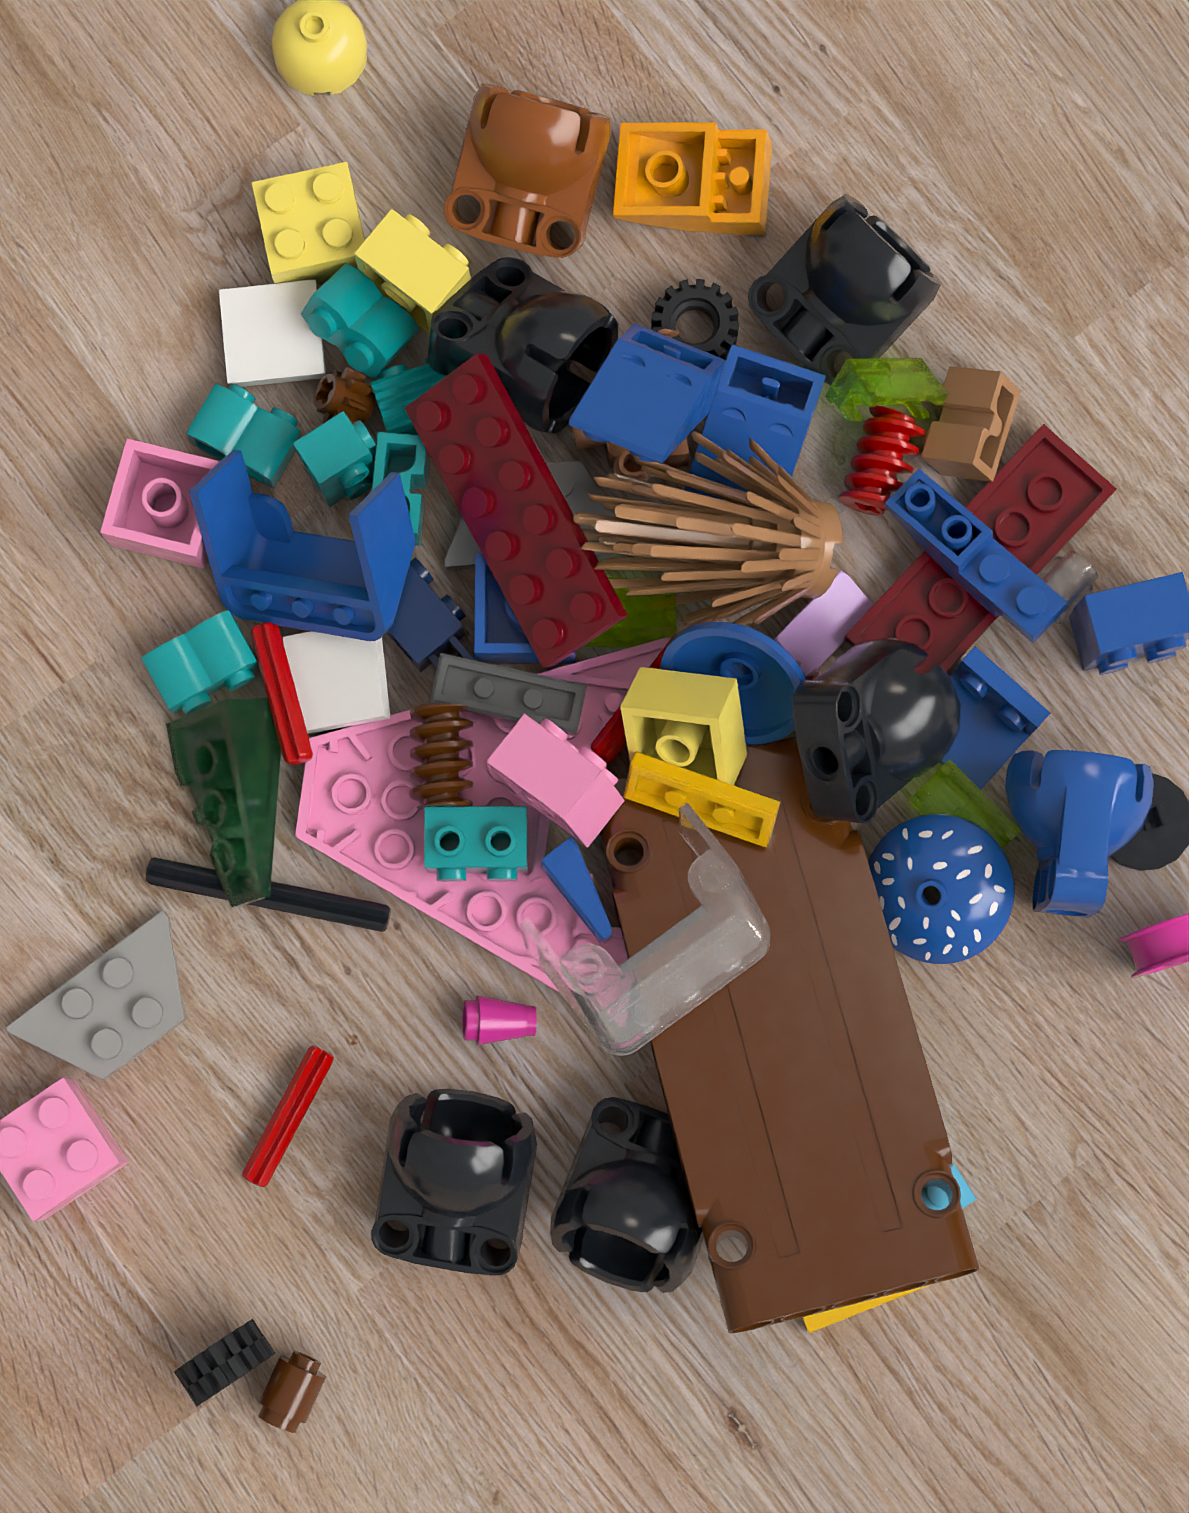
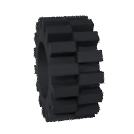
(703, 299)
(224, 1362)

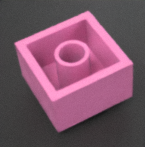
(153, 505)
(557, 778)
(56, 1149)

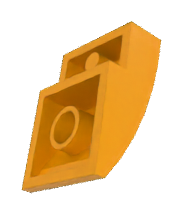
(693, 177)

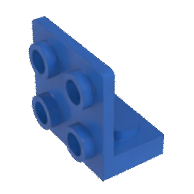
(993, 717)

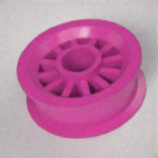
(1159, 946)

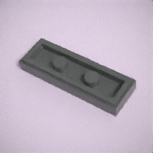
(507, 692)

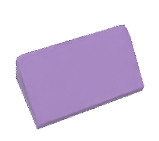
(824, 623)

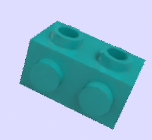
(338, 458)
(476, 842)

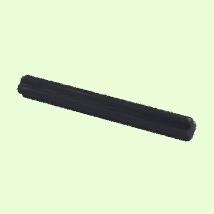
(282, 896)

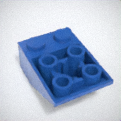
(648, 394)
(760, 402)

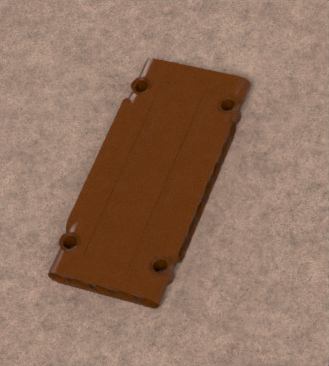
(801, 1077)

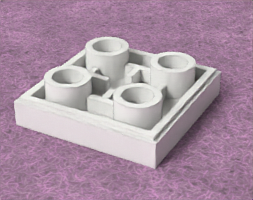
(268, 336)
(337, 680)

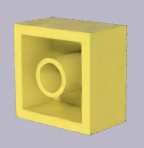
(309, 223)
(412, 266)
(686, 721)

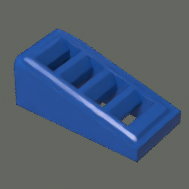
(571, 877)

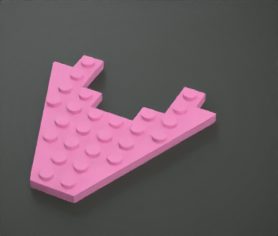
(362, 817)

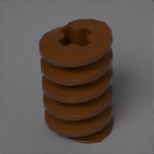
(440, 755)

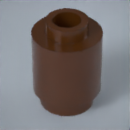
(291, 1391)

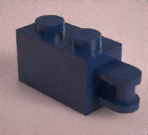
(425, 622)

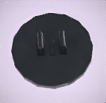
(1163, 832)

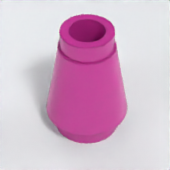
(496, 1020)

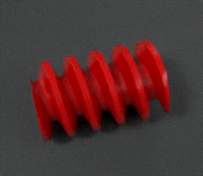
(880, 460)

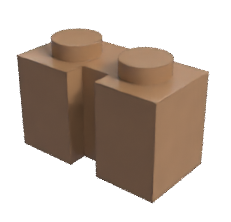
(972, 424)

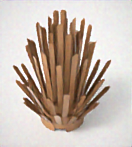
(733, 549)

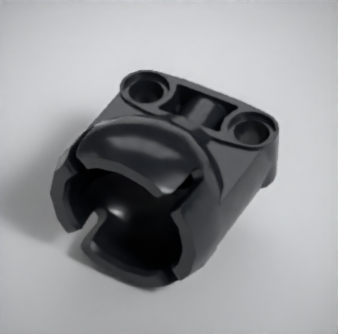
(844, 288)
(529, 336)
(872, 727)
(455, 1181)
(628, 1202)

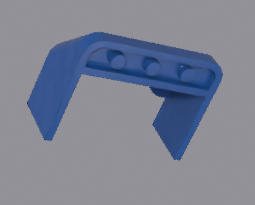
(299, 577)

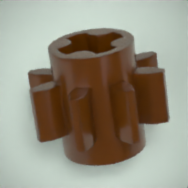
(344, 393)

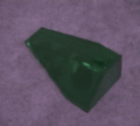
(233, 770)

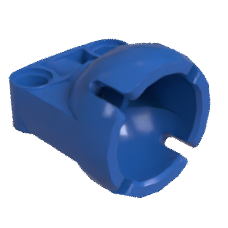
(1076, 815)

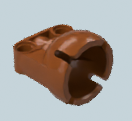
(527, 168)

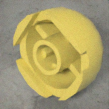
(319, 46)

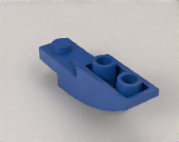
(973, 557)

